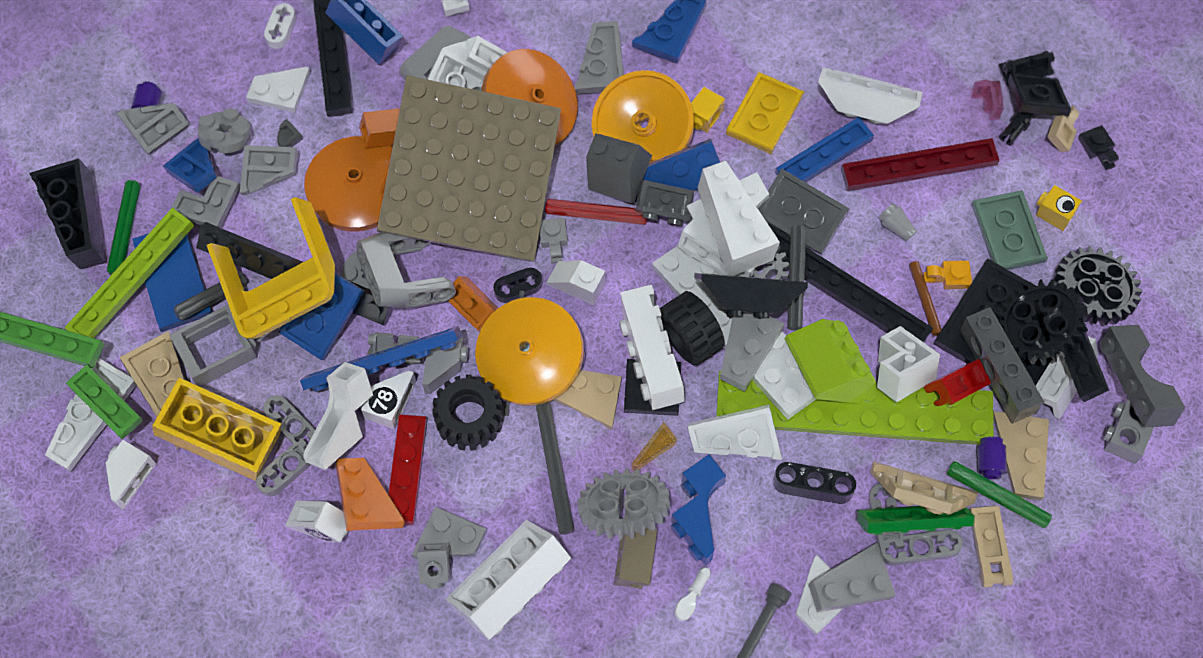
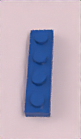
(828, 151)

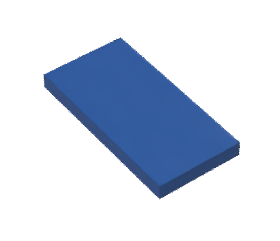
(173, 283)

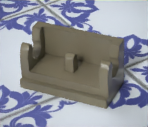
(635, 560)

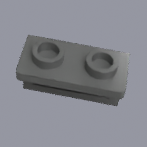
(664, 201)

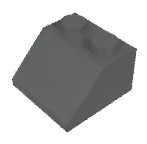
(616, 167)

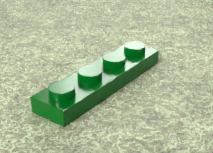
(911, 518)

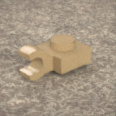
(1062, 130)

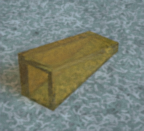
(656, 446)

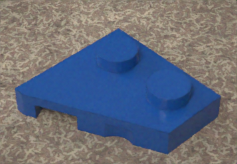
(192, 166)

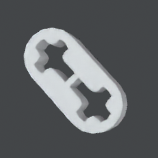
(284, 27)

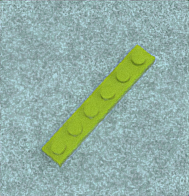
(130, 274)

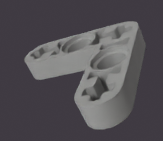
(295, 451)
(898, 539)

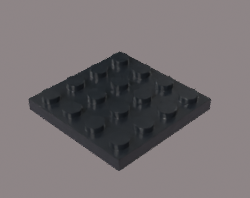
(988, 290)

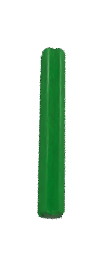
(123, 225)
(999, 494)

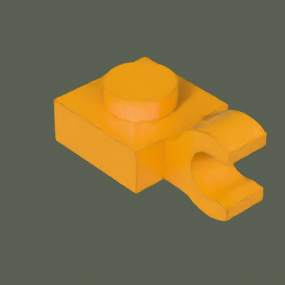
(952, 274)

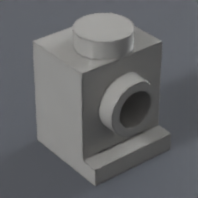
(436, 555)

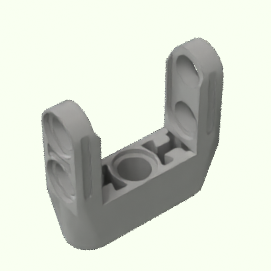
(423, 59)
(385, 279)

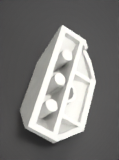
(867, 96)

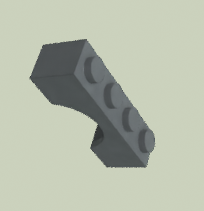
(1152, 400)

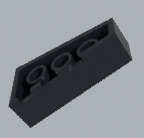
(72, 208)

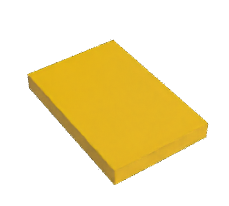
(764, 113)

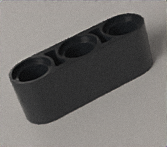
(827, 477)

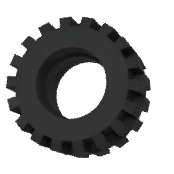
(691, 328)
(462, 392)

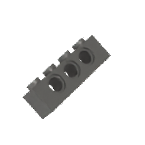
(1002, 365)

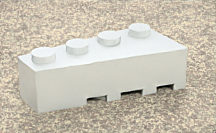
(735, 221)
(650, 348)

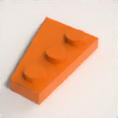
(364, 498)

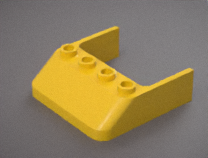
(286, 294)

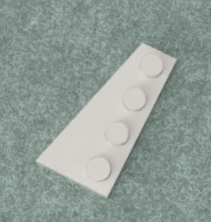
(81, 424)

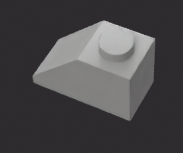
(443, 365)

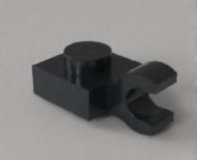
(1099, 144)

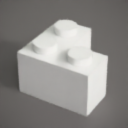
(905, 364)

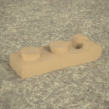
(991, 546)

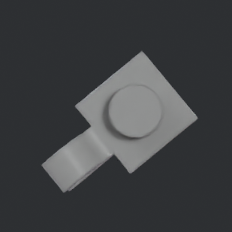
(553, 236)

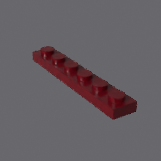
(920, 164)

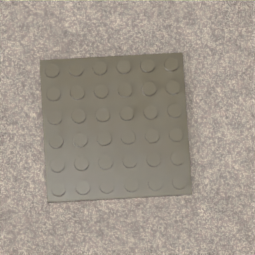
(469, 169)

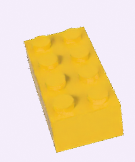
(216, 429)

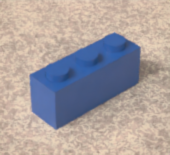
(366, 27)

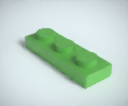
(104, 402)

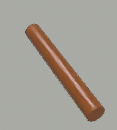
(925, 297)

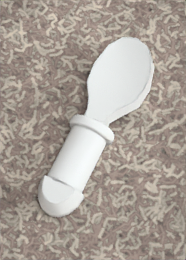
(686, 605)

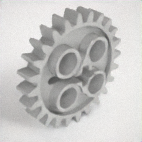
(644, 503)

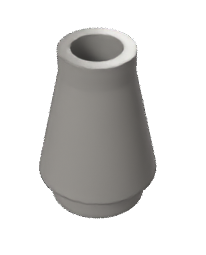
(897, 222)

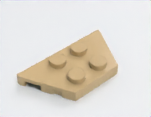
(922, 490)

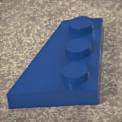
(683, 167)

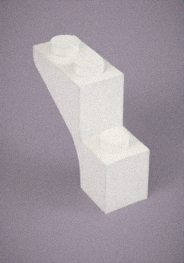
(339, 424)

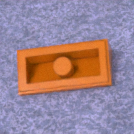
(471, 302)

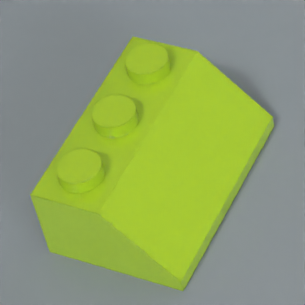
(831, 361)

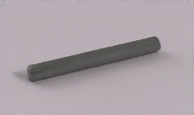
(554, 469)

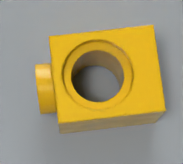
(707, 109)

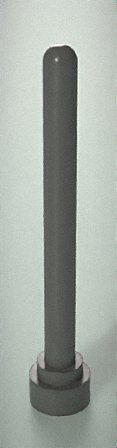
(775, 599)

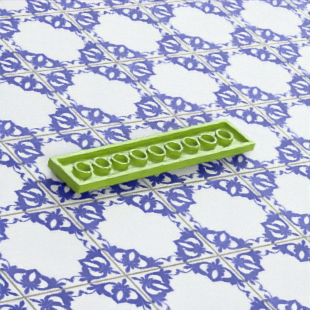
(876, 415)

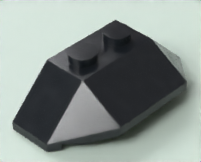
(750, 293)

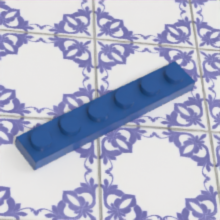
(394, 356)

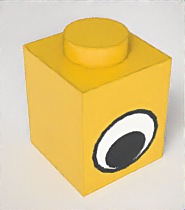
(1057, 207)

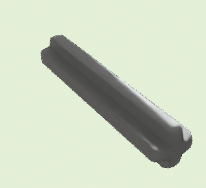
(202, 300)

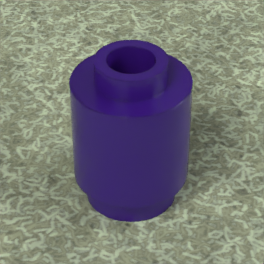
(146, 95)
(992, 457)

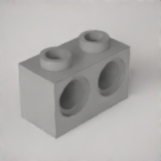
(1129, 428)

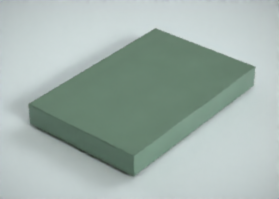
(1009, 230)

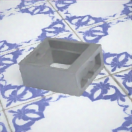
(203, 328)

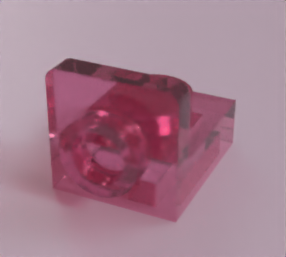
(991, 95)

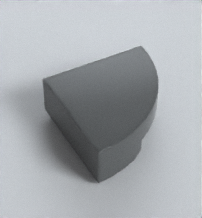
(288, 135)

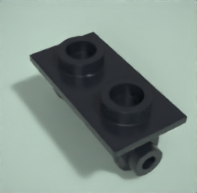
(1031, 65)

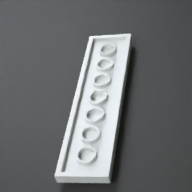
(779, 373)

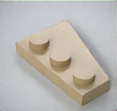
(593, 396)

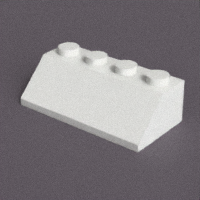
(508, 579)

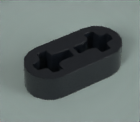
(517, 282)

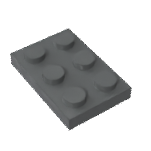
(799, 203)

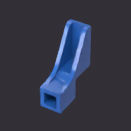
(693, 518)

